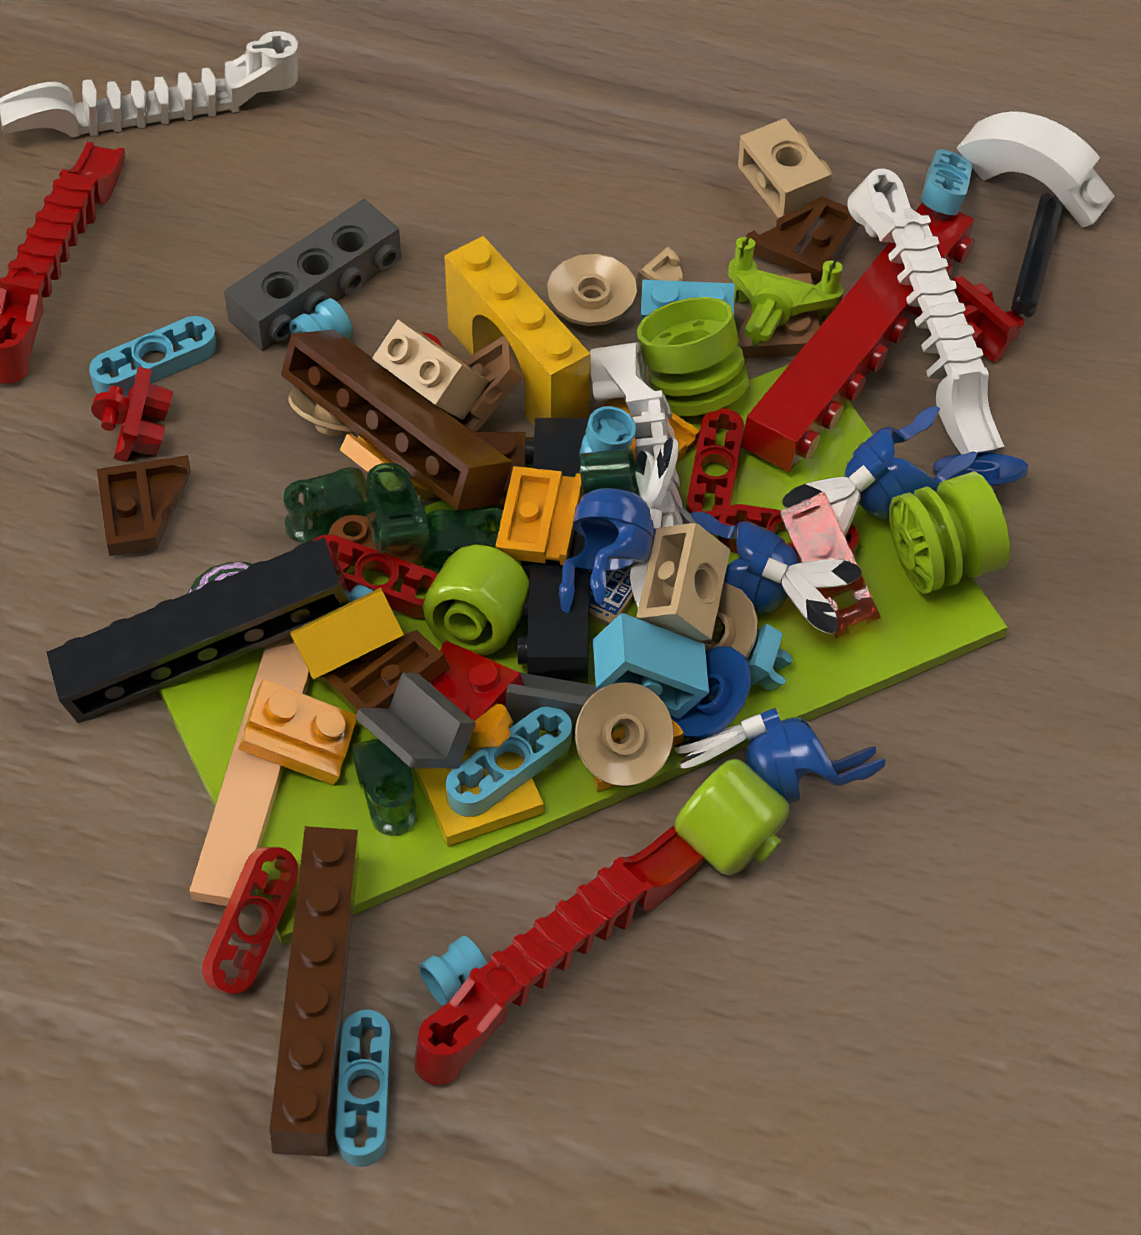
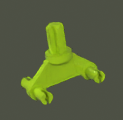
(779, 297)

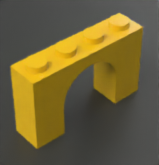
(492, 301)

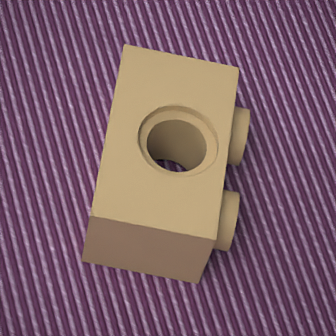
(783, 167)
(430, 369)
(684, 581)

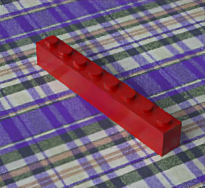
(844, 351)

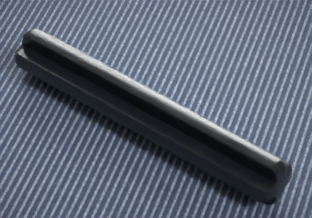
(1037, 256)

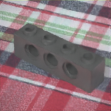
(318, 267)

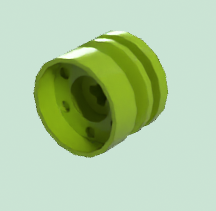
(694, 355)
(949, 532)

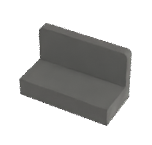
(547, 692)
(420, 725)

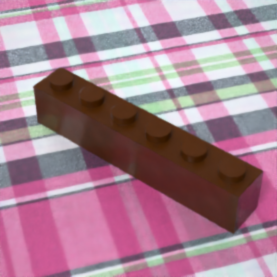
(396, 419)
(315, 993)

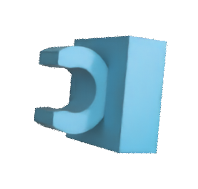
(765, 656)

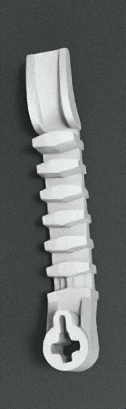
(265, 67)
(621, 373)
(963, 393)

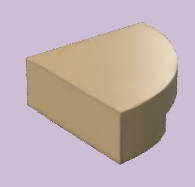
(663, 267)

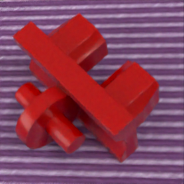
(991, 325)
(142, 398)

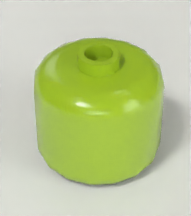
(477, 599)
(733, 818)

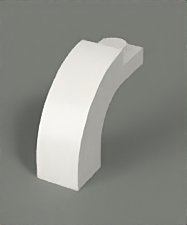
(1044, 151)

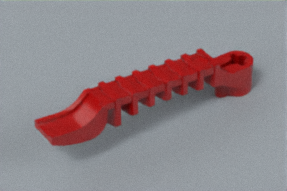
(46, 246)
(481, 1004)

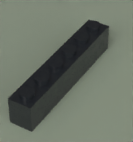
(197, 630)
(556, 640)

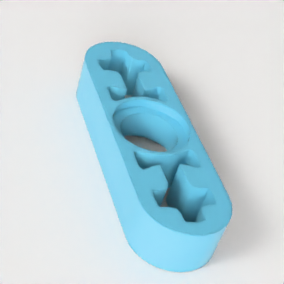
(946, 182)
(178, 333)
(502, 782)
(350, 1068)

